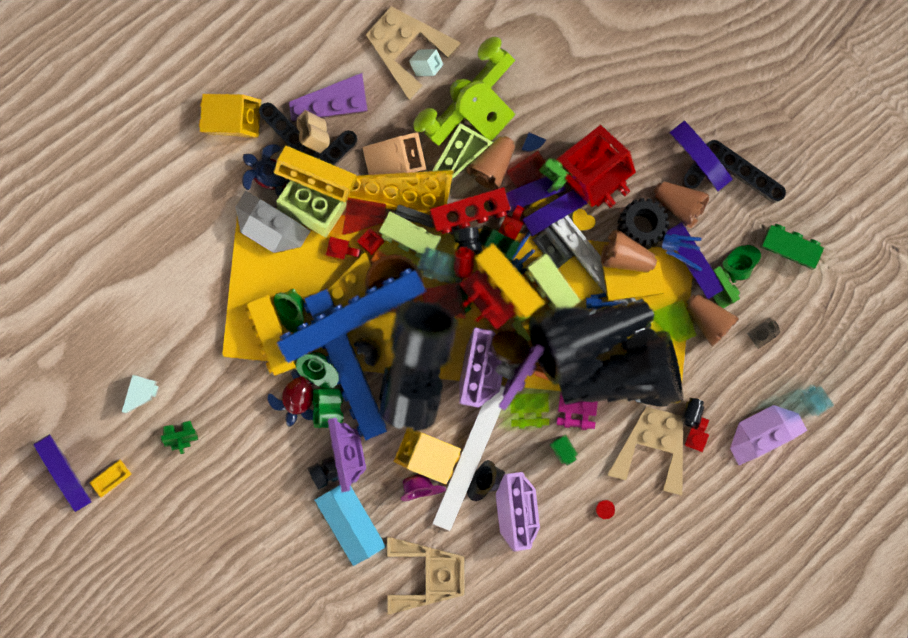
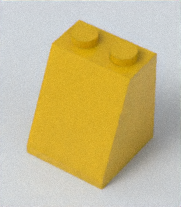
(230, 115)
(427, 455)

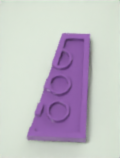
(337, 99)

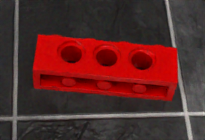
(496, 197)

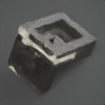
(764, 332)

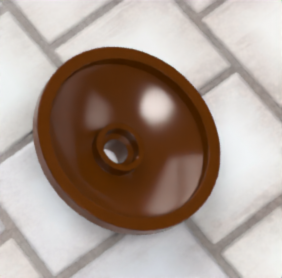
(389, 267)

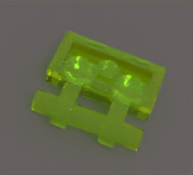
(530, 403)

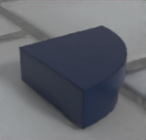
(533, 142)

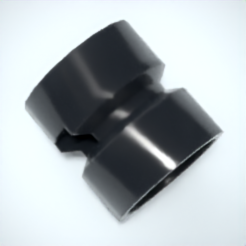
(468, 239)
(318, 474)

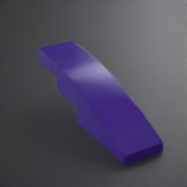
(706, 278)
(62, 472)

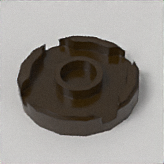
(510, 347)

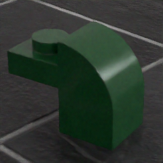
(504, 244)

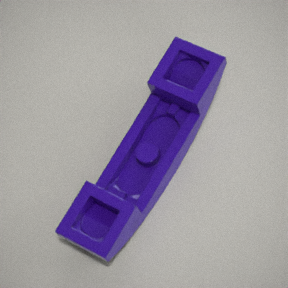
(701, 155)
(529, 194)
(553, 212)

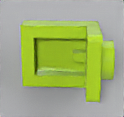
(519, 328)

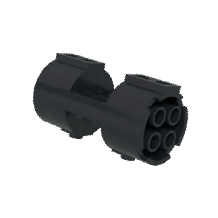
(412, 383)

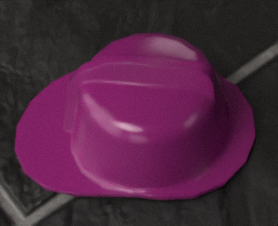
(419, 486)

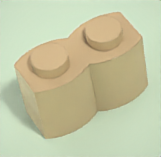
(312, 131)

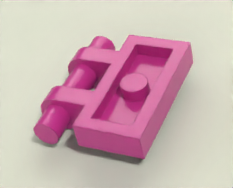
(584, 408)

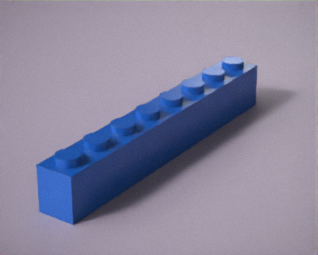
(351, 316)
(350, 372)

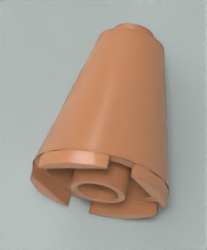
(492, 163)
(682, 201)
(626, 254)
(710, 318)

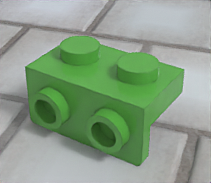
(553, 170)
(730, 292)

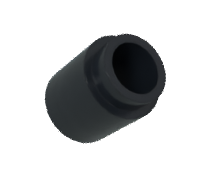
(693, 412)

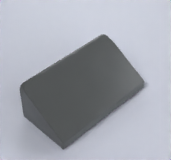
(553, 246)

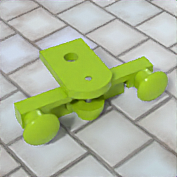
(473, 99)

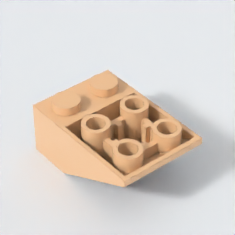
(395, 155)

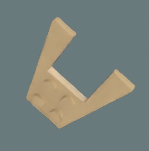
(394, 34)
(658, 431)
(443, 575)

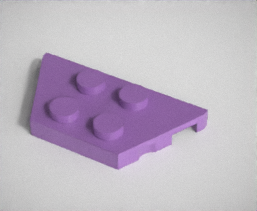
(517, 382)
(347, 452)

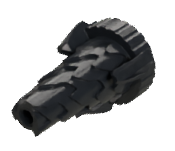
(578, 335)
(643, 374)

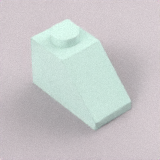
(139, 392)

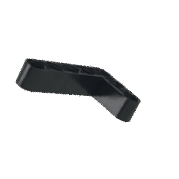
(291, 130)
(734, 169)

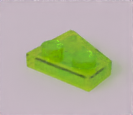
(676, 321)

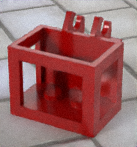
(597, 168)
(487, 299)

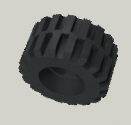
(652, 213)

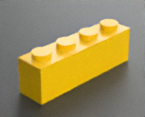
(315, 174)
(510, 282)
(269, 330)

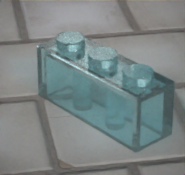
(438, 266)

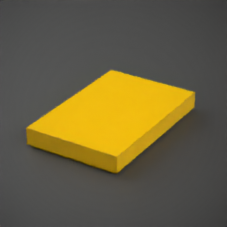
(632, 284)

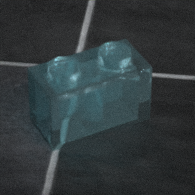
(816, 400)

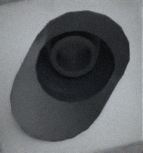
(485, 480)

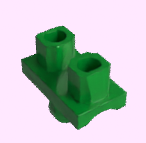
(179, 439)

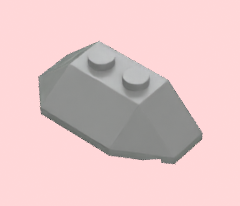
(268, 225)

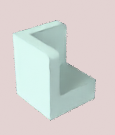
(426, 62)

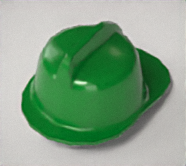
(742, 262)
(290, 309)
(317, 370)

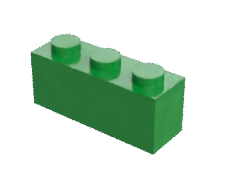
(792, 246)

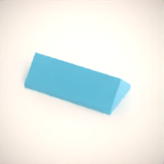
(350, 524)

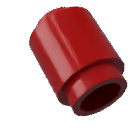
(463, 262)

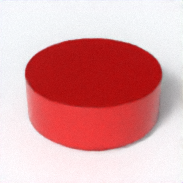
(605, 509)

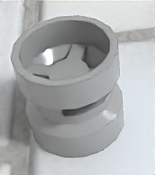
(506, 370)

